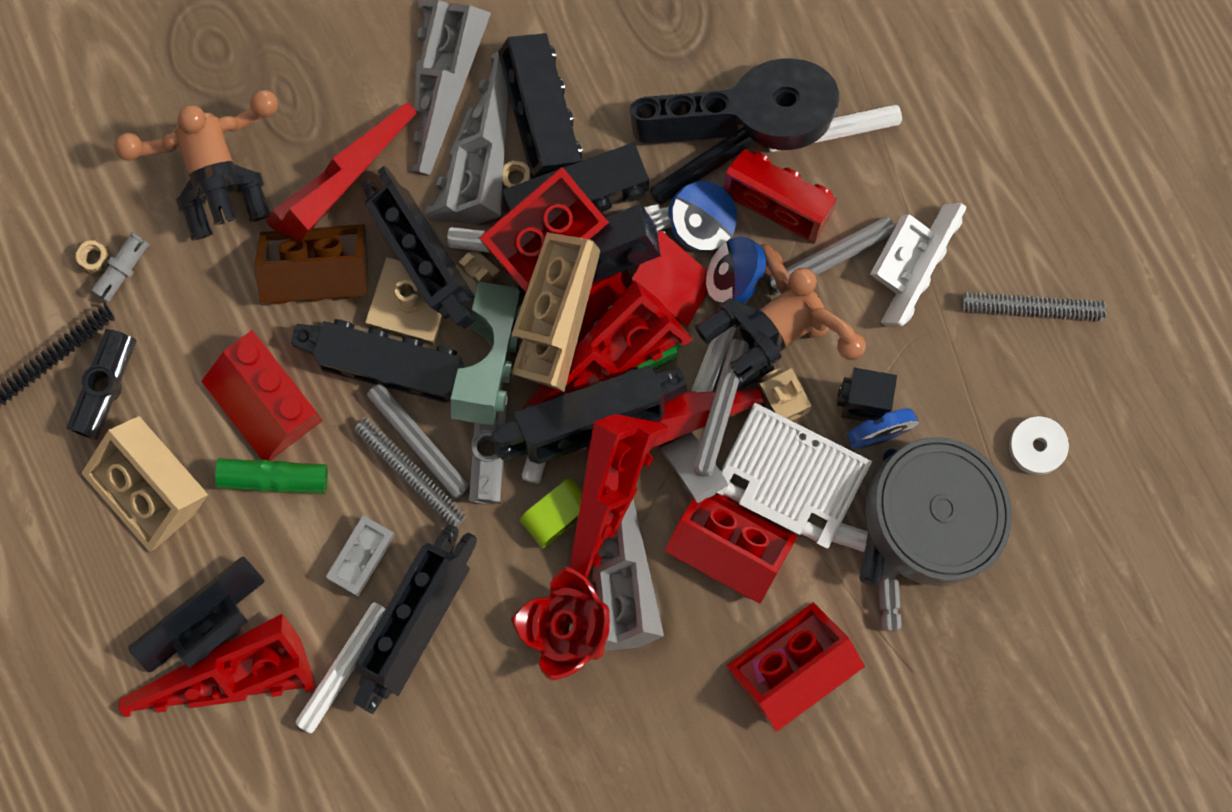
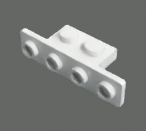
(911, 258)

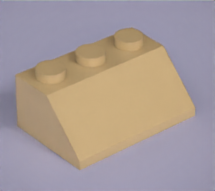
(143, 482)

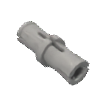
(120, 267)

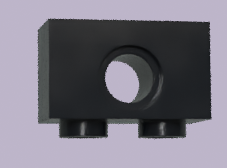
(866, 394)

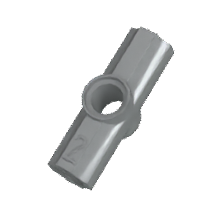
(486, 471)

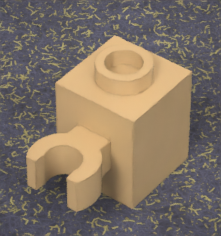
(784, 394)

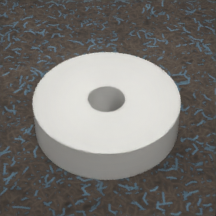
(1047, 432)

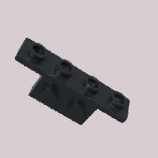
(201, 620)

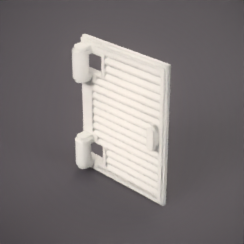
(793, 474)

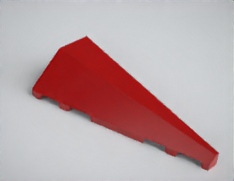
(311, 203)
(626, 336)
(613, 467)
(251, 664)

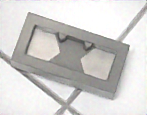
(360, 555)

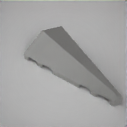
(475, 178)
(627, 587)

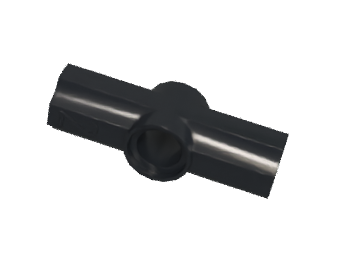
(109, 362)

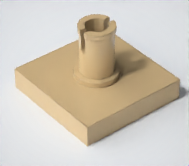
(400, 306)

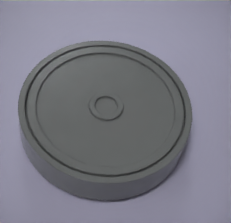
(938, 511)

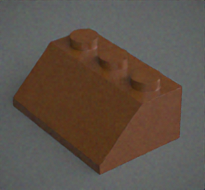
(321, 266)

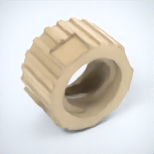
(515, 166)
(82, 253)

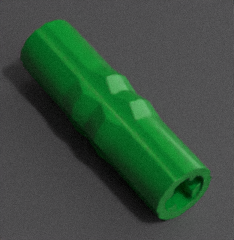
(271, 476)

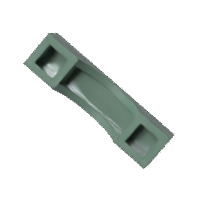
(478, 388)

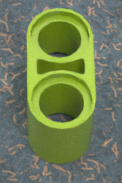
(553, 513)

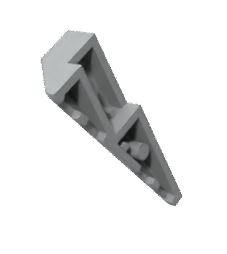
(448, 50)

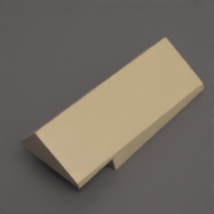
(554, 309)

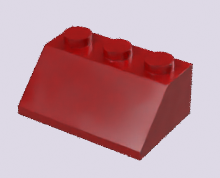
(779, 195)
(552, 207)
(260, 397)
(731, 545)
(819, 662)

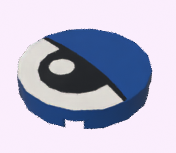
(702, 216)
(735, 270)
(876, 432)

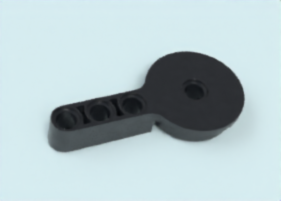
(777, 103)

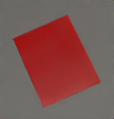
(674, 279)

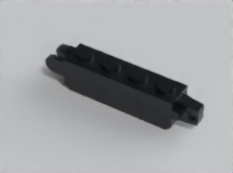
(419, 249)
(379, 359)
(568, 421)
(412, 617)

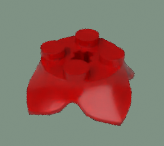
(546, 623)

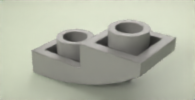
(681, 457)

